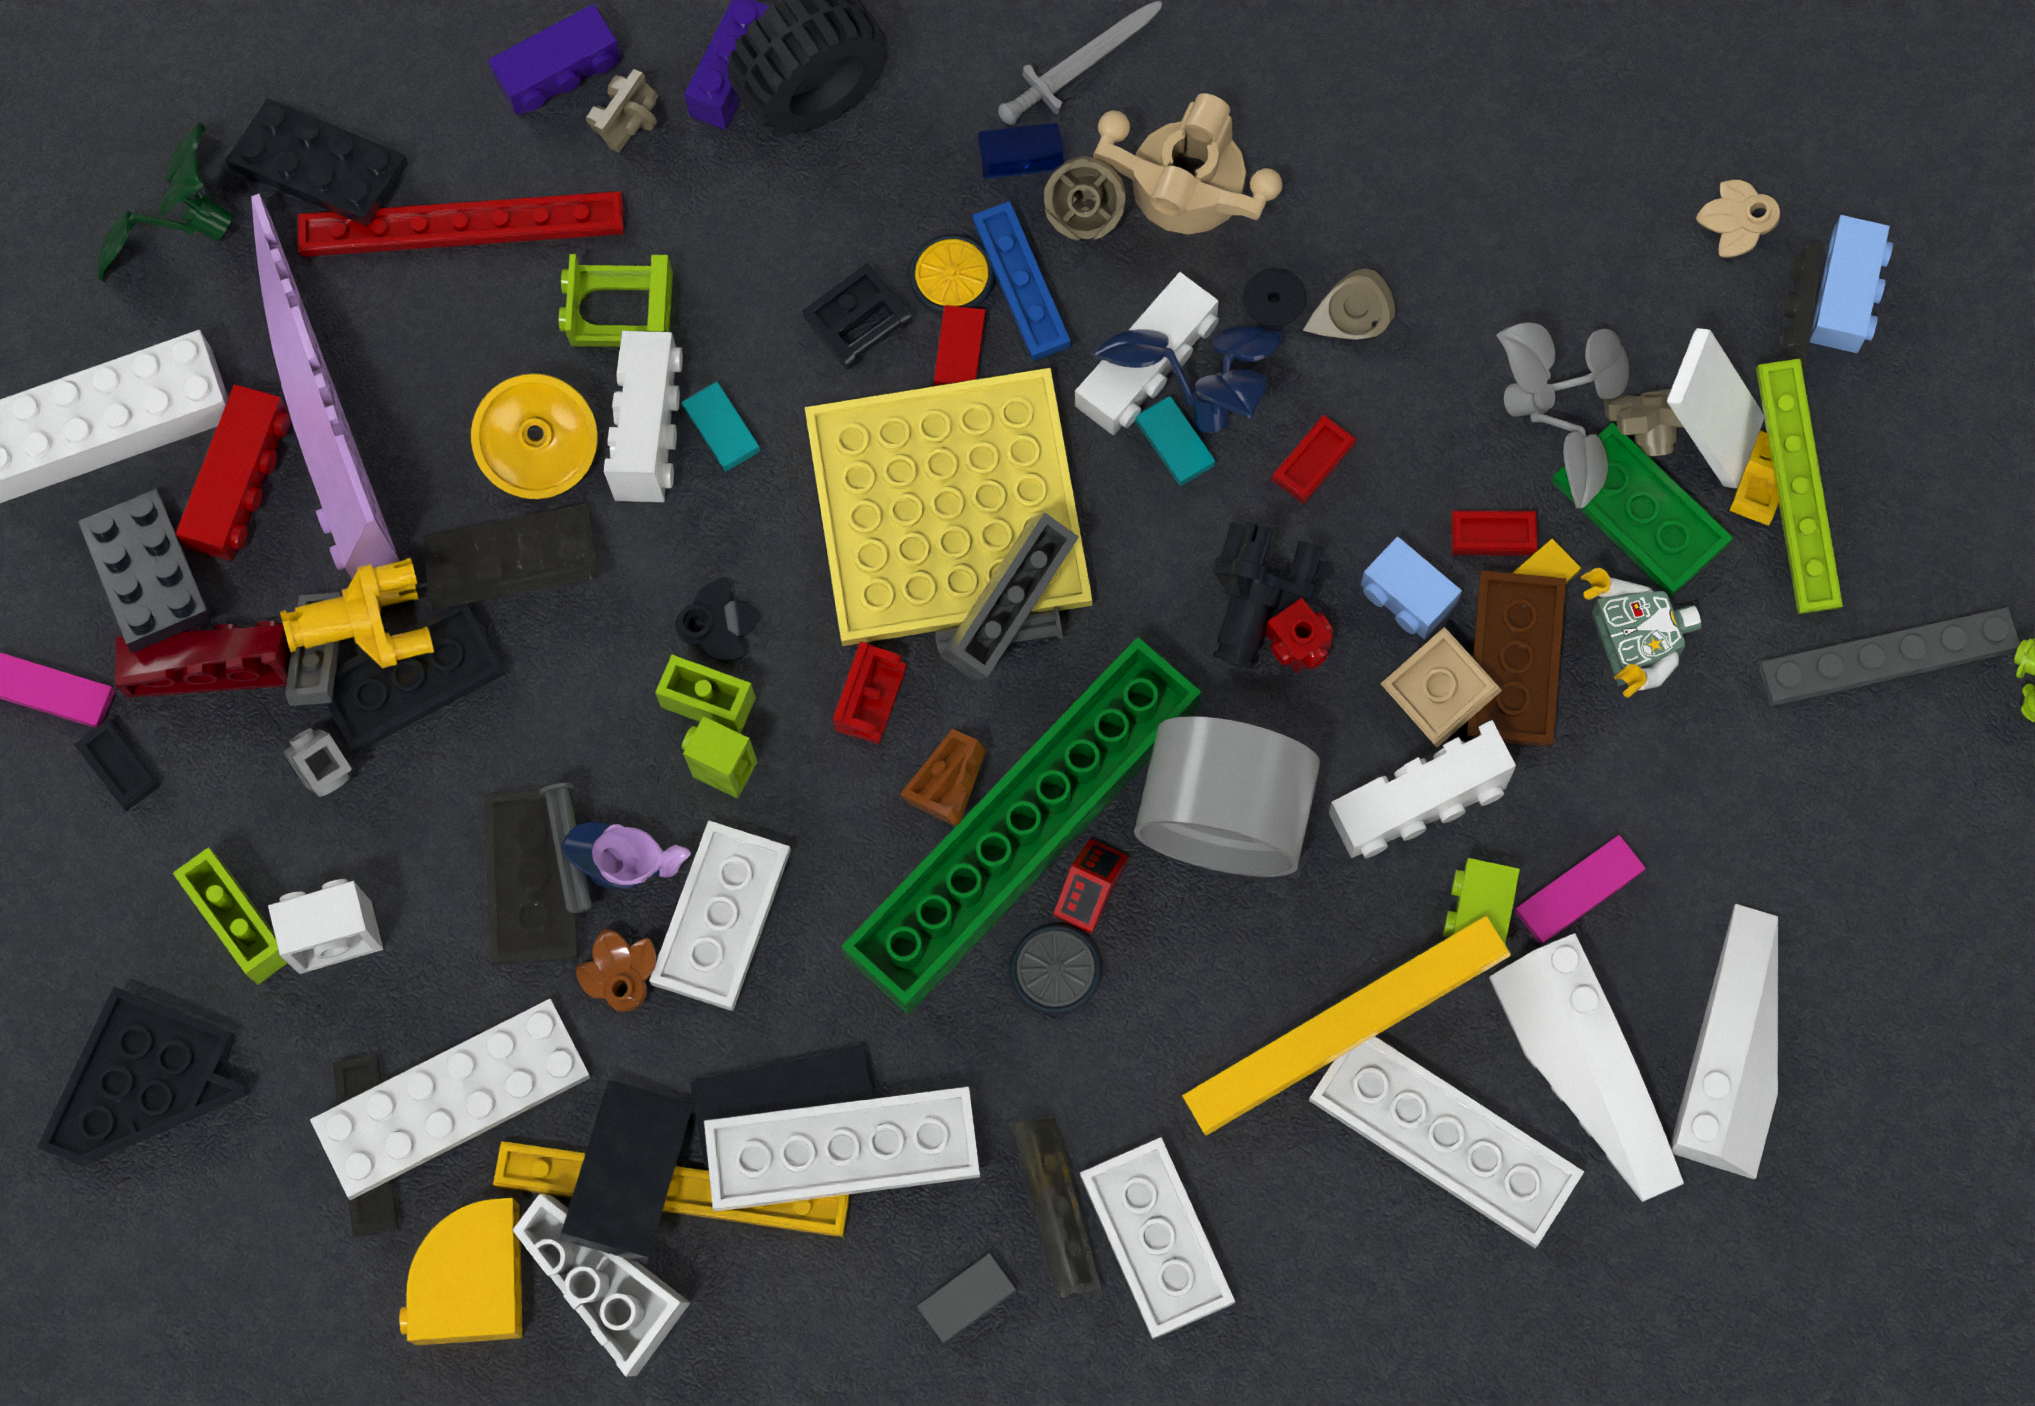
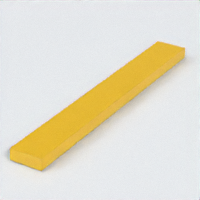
(1346, 1025)
(689, 1193)

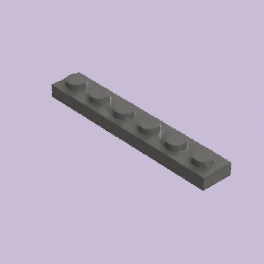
(1889, 656)

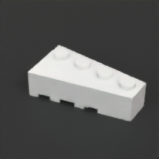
(1424, 793)
(614, 1295)

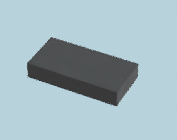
(966, 1298)

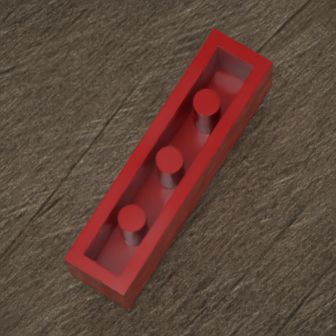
(234, 473)

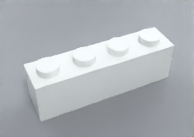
(1115, 392)

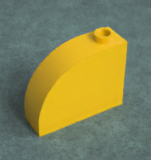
(467, 1278)

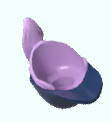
(620, 855)

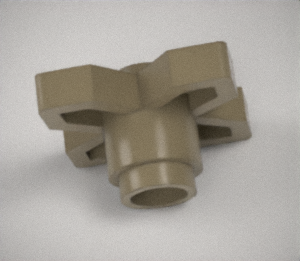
(1648, 419)

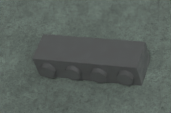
(1009, 597)

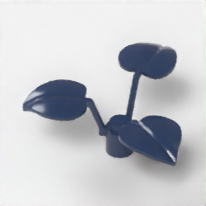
(1215, 394)

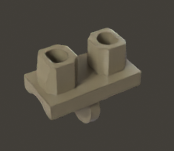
(626, 112)

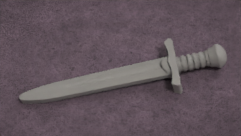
(1076, 64)

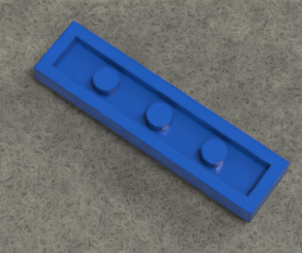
(1021, 281)

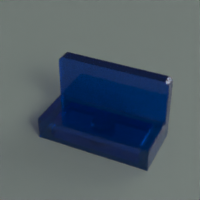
(1020, 150)

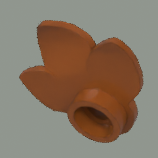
(615, 964)

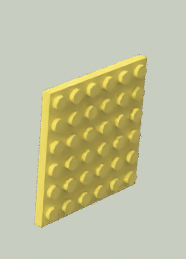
(933, 494)

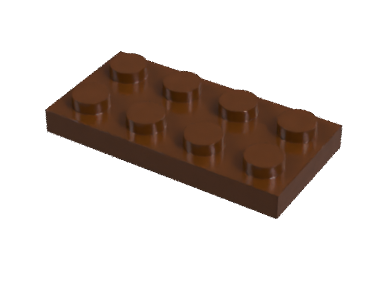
(1520, 651)

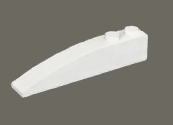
(1736, 1054)
(1585, 1058)

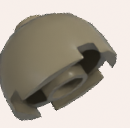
(1084, 198)

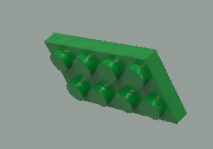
(1650, 515)

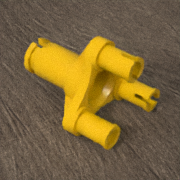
(358, 616)

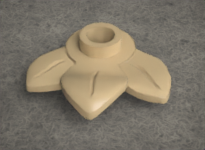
(1734, 220)

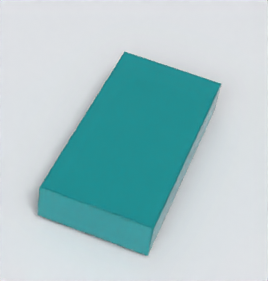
(721, 426)
(1175, 441)

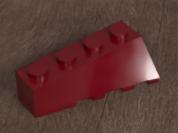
(206, 661)

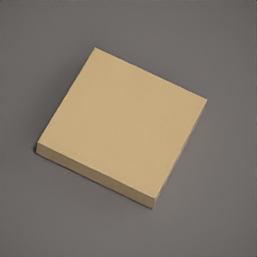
(1441, 687)

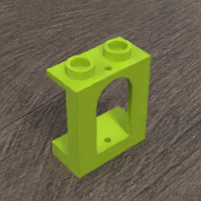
(584, 279)

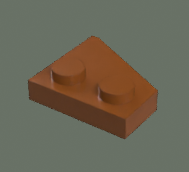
(947, 778)

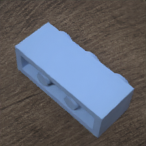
(1851, 284)

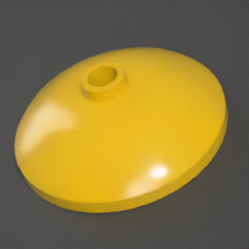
(529, 465)

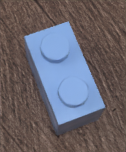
(1410, 588)

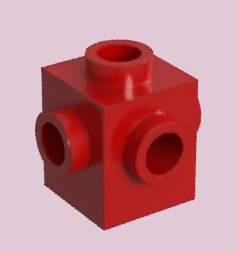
(1300, 637)

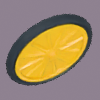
(951, 273)

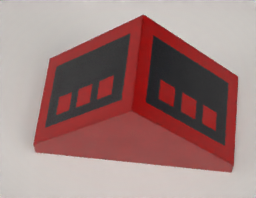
(1090, 885)

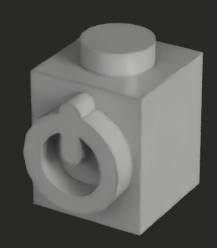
(318, 761)

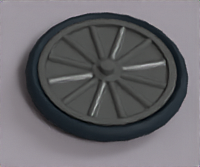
(1055, 969)

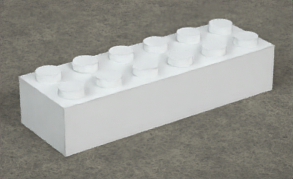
(108, 414)

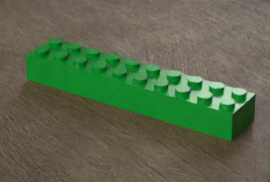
(1020, 827)

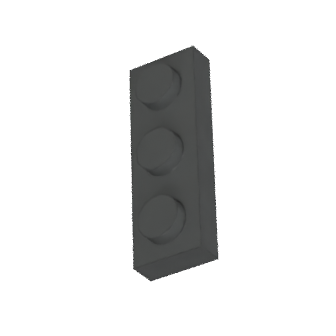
(312, 669)

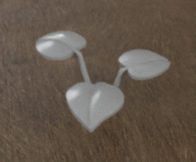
(1530, 358)

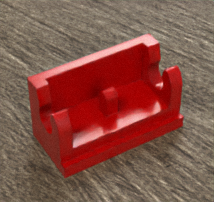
(869, 693)

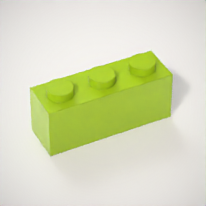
(231, 915)

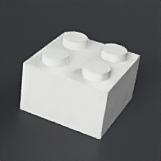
(325, 926)

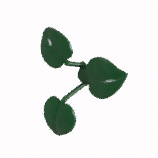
(185, 180)

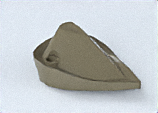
(1353, 306)

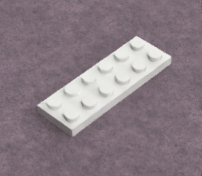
(449, 1099)
(1448, 1138)
(841, 1149)

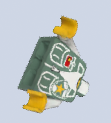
(1638, 630)

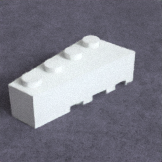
(643, 412)

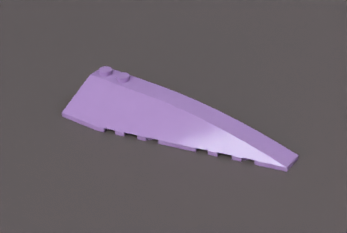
(317, 415)

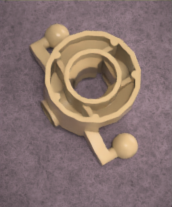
(1173, 195)

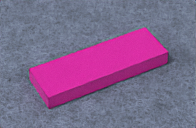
(54, 691)
(1580, 890)

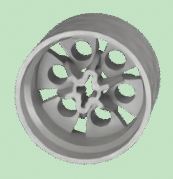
(1227, 796)

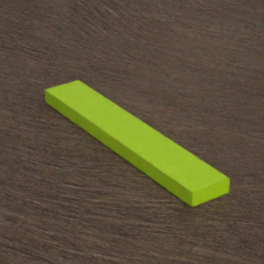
(1799, 486)

